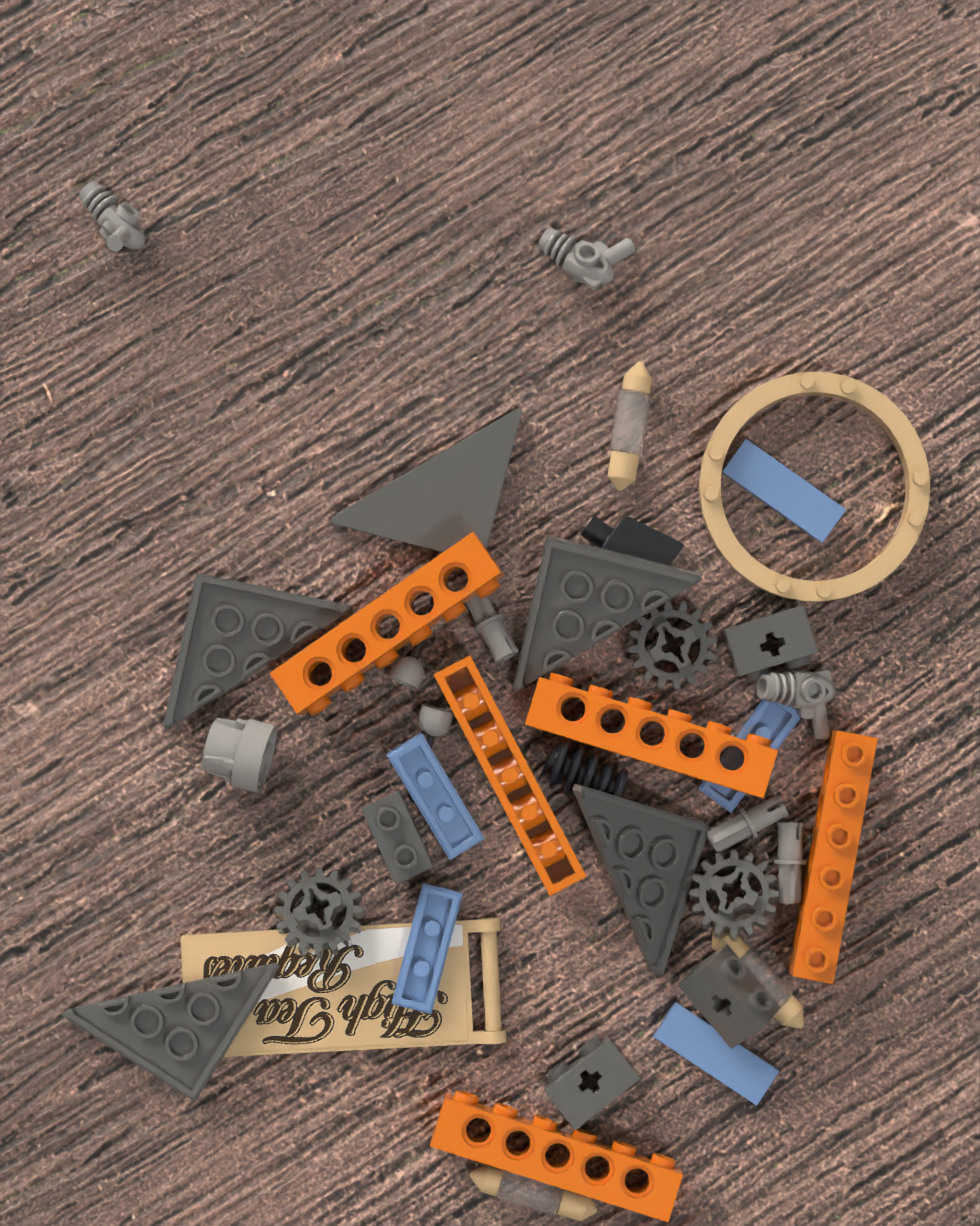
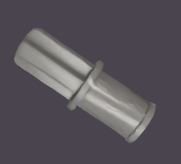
(492, 629)
(747, 823)
(790, 861)

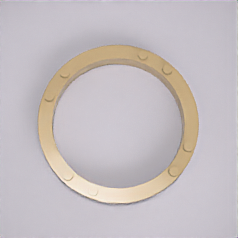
(892, 422)

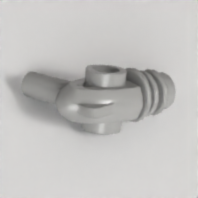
(118, 222)
(584, 261)
(801, 691)

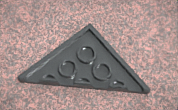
(444, 495)
(587, 597)
(234, 634)
(649, 863)
(178, 1028)

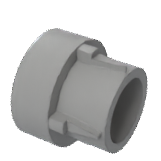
(240, 752)

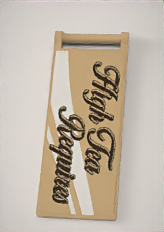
(349, 996)

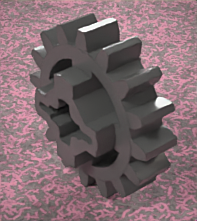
(655, 654)
(749, 902)
(305, 919)

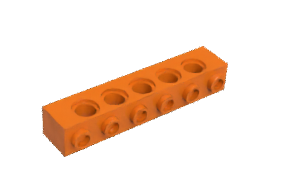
(296, 674)
(547, 716)
(510, 775)
(832, 856)
(652, 1199)

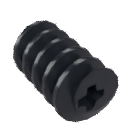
(574, 770)

